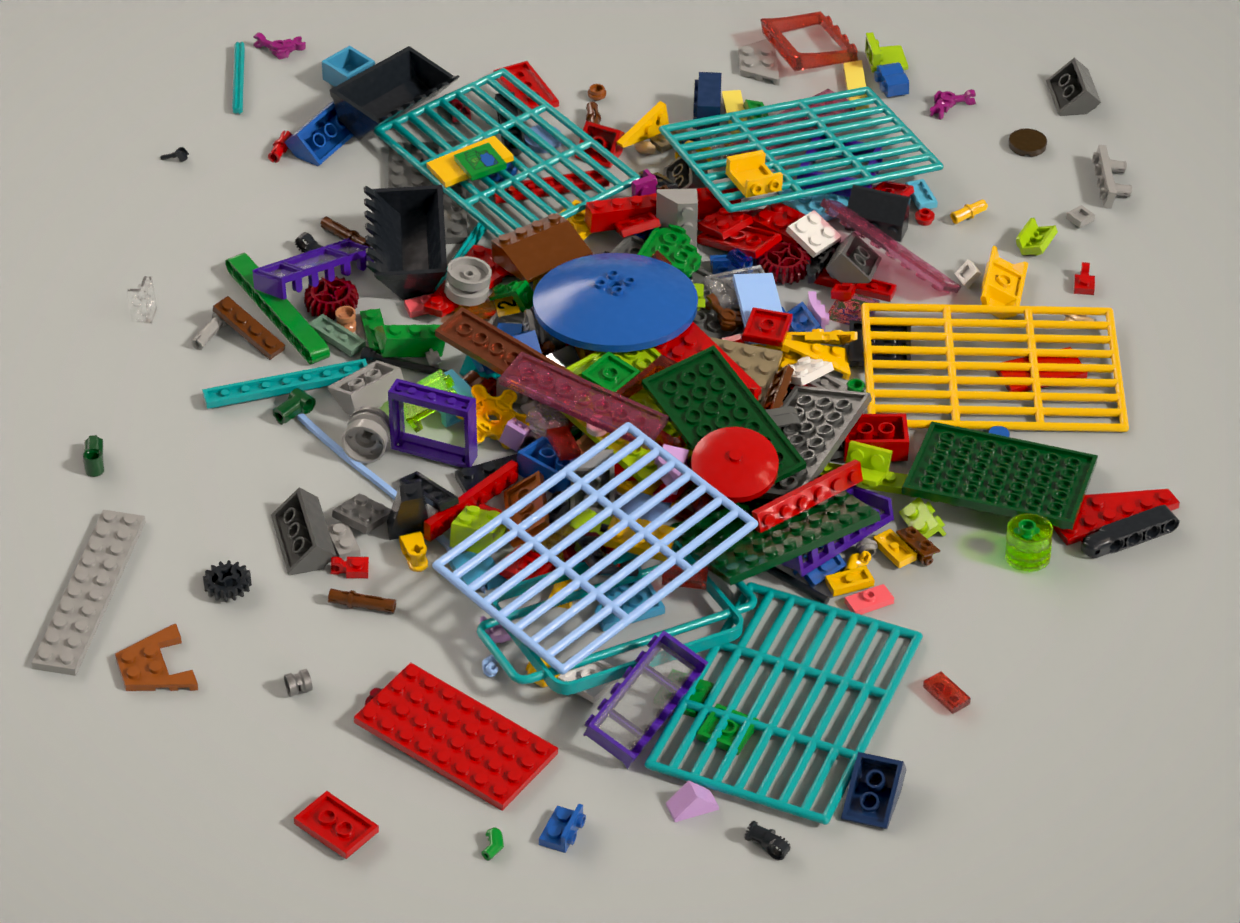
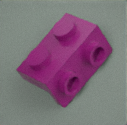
(644, 185)

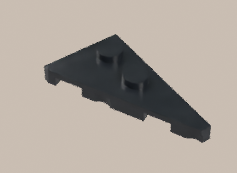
(819, 263)
(473, 475)

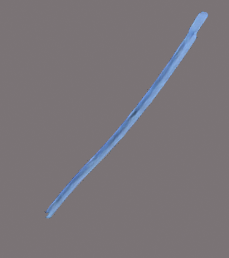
(361, 468)

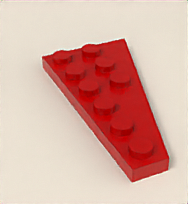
(440, 305)
(694, 341)
(1107, 508)

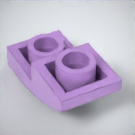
(817, 310)

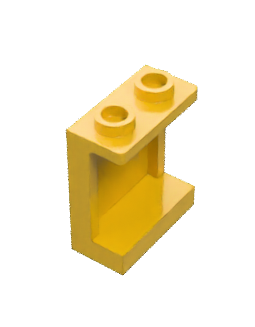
(752, 175)

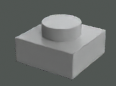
(1080, 216)

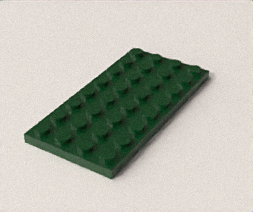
(708, 396)

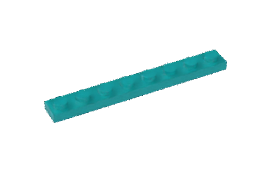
(279, 384)

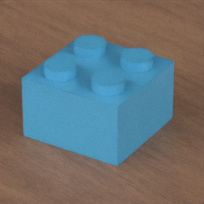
(344, 65)

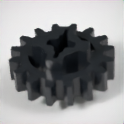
(227, 581)

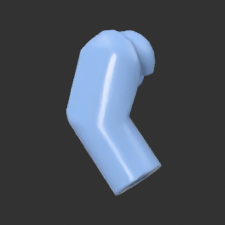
(489, 666)

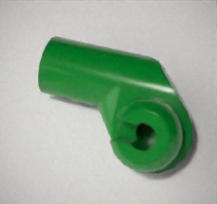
(496, 843)

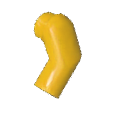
(858, 560)

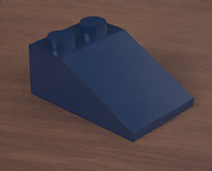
(873, 790)

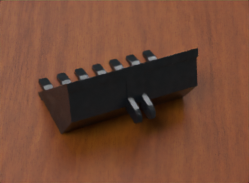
(388, 90)
(406, 238)

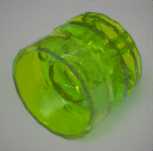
(1033, 553)

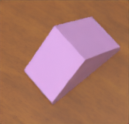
(514, 434)
(691, 802)

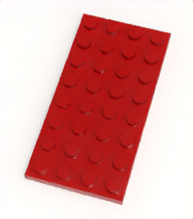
(456, 736)

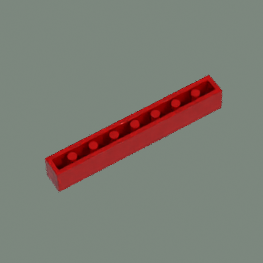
(603, 213)

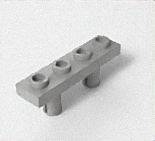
(1103, 169)

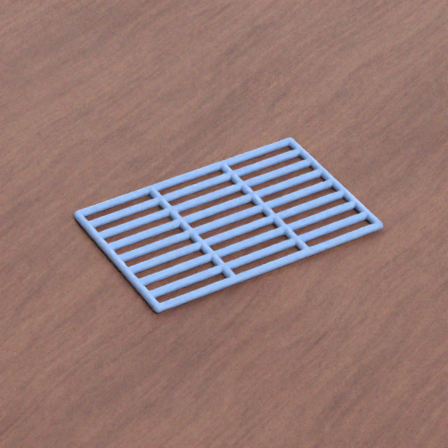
(566, 567)

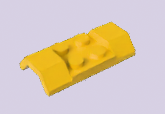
(1002, 282)

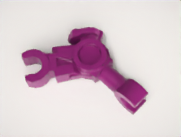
(280, 48)
(947, 99)

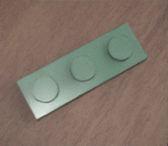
(338, 335)

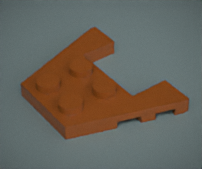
(144, 666)

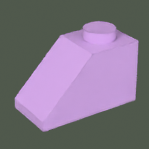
(679, 453)

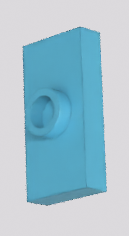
(922, 195)

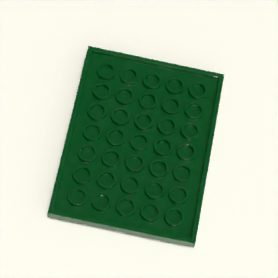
(1000, 474)
(781, 543)

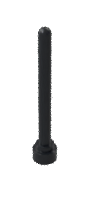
(371, 356)

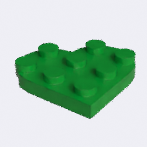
(675, 246)

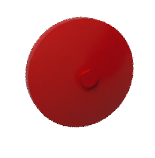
(736, 463)

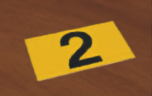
(506, 306)

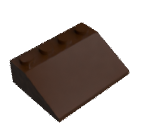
(538, 247)

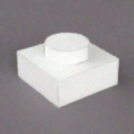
(968, 273)

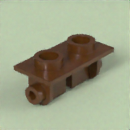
(916, 541)

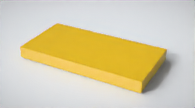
(450, 173)

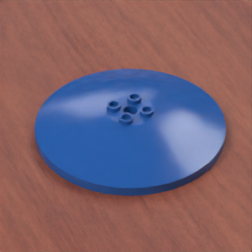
(615, 302)

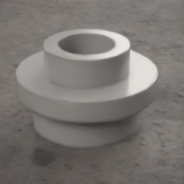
(433, 358)
(867, 545)

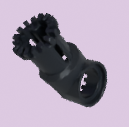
(311, 243)
(768, 840)

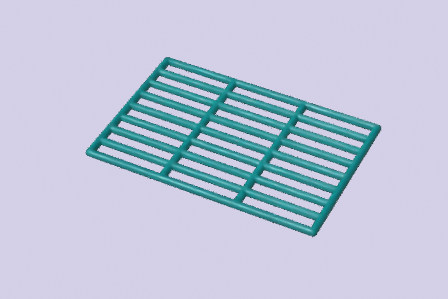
(503, 130)
(822, 130)
(771, 728)

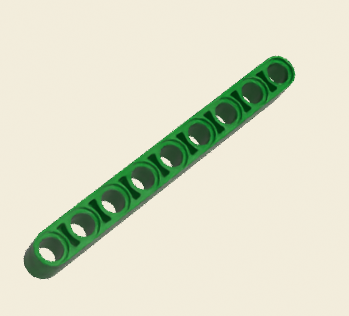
(280, 312)

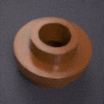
(597, 92)

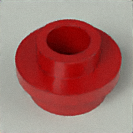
(924, 216)

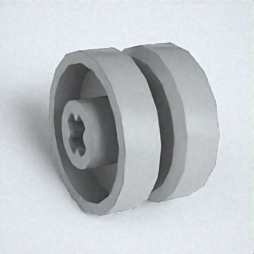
(468, 281)

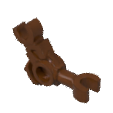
(727, 318)

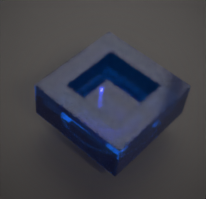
(739, 259)

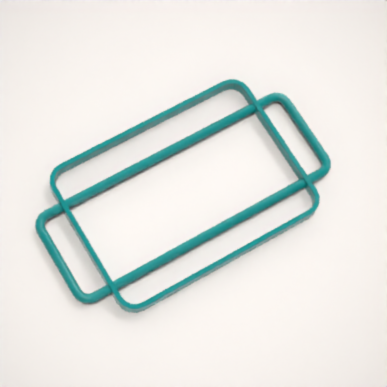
(617, 672)

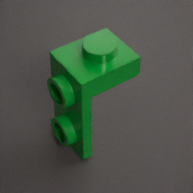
(519, 291)

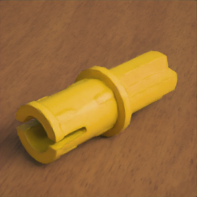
(968, 211)

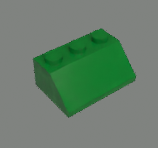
(408, 340)

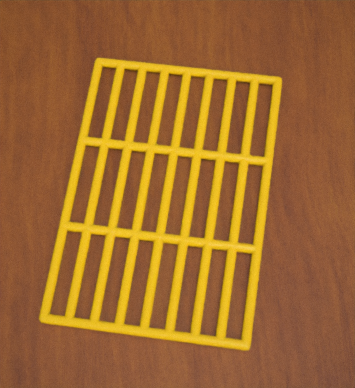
(1033, 365)

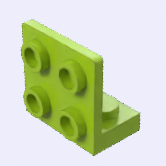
(883, 55)
(873, 460)

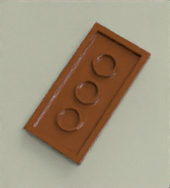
(517, 492)

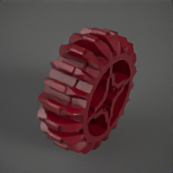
(785, 262)
(330, 296)

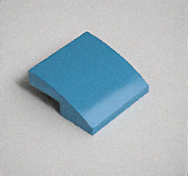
(477, 571)

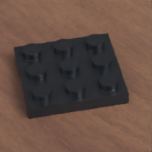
(856, 351)

